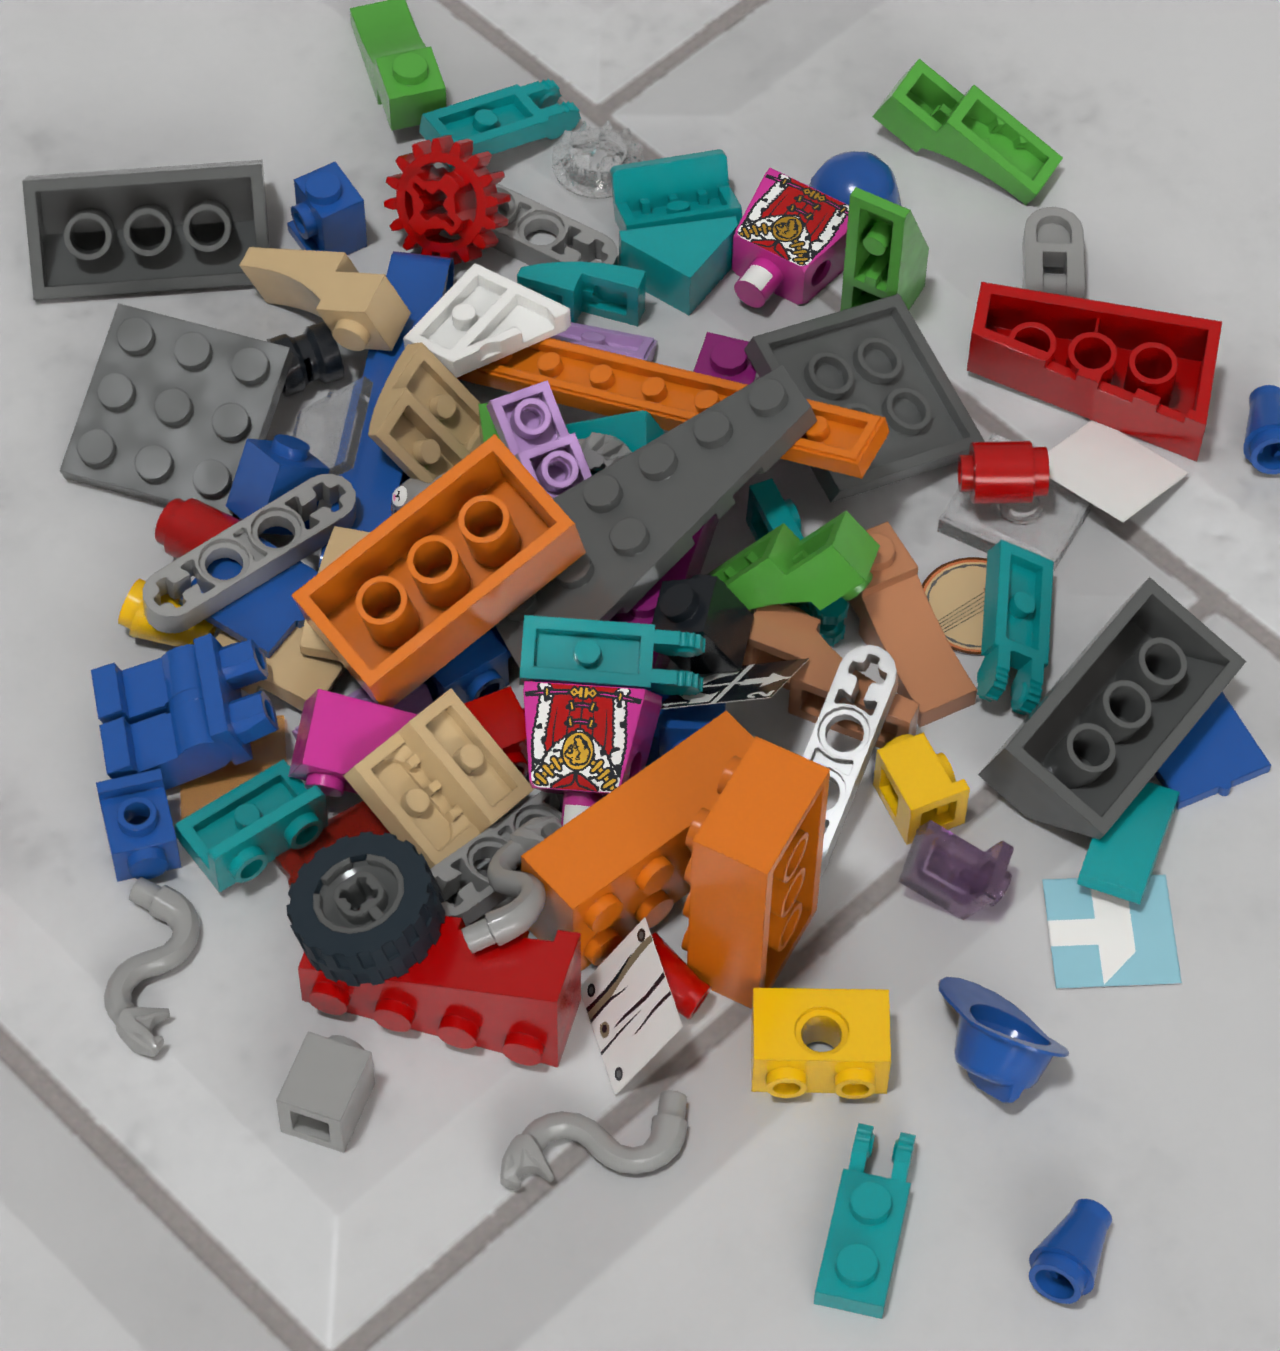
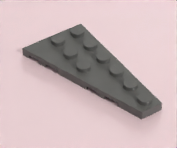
(650, 503)

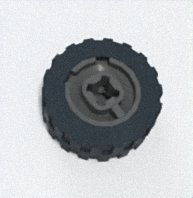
(396, 912)

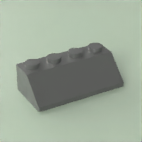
(144, 228)
(1113, 715)

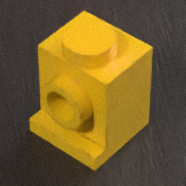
(918, 785)

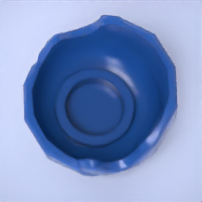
(856, 169)

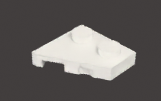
(486, 320)

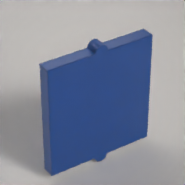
(266, 612)
(1213, 756)

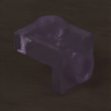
(955, 871)

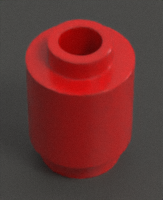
(1004, 472)
(189, 524)

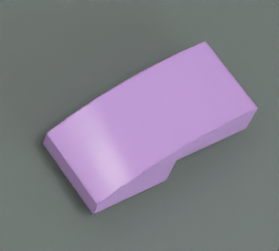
(537, 436)

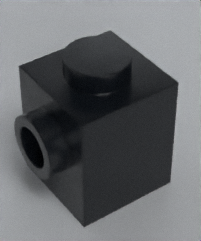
(709, 609)

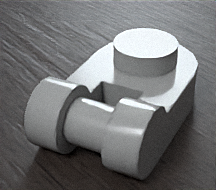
(1054, 240)

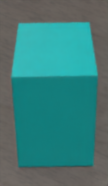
(681, 258)

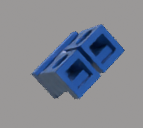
(183, 710)

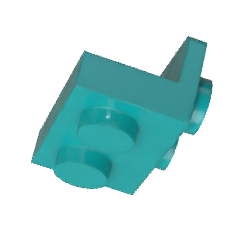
(673, 190)
(252, 826)

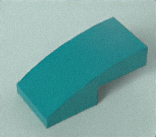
(590, 287)
(1129, 850)

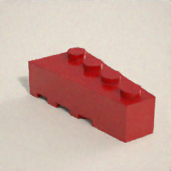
(1101, 361)
(498, 999)

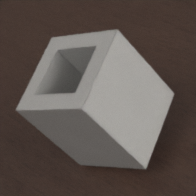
(326, 1090)

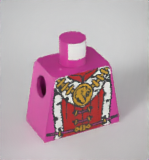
(788, 242)
(586, 739)

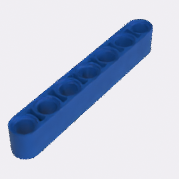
(375, 476)

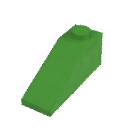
(882, 252)

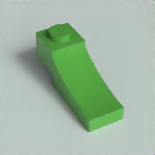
(398, 62)
(968, 129)
(816, 569)

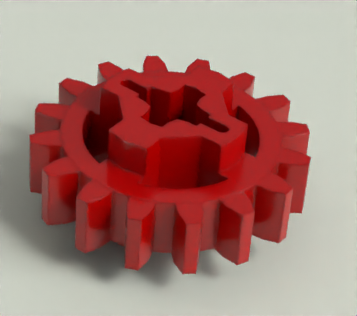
(453, 201)

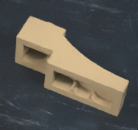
(355, 306)

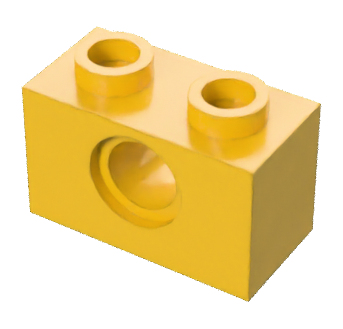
(847, 1019)

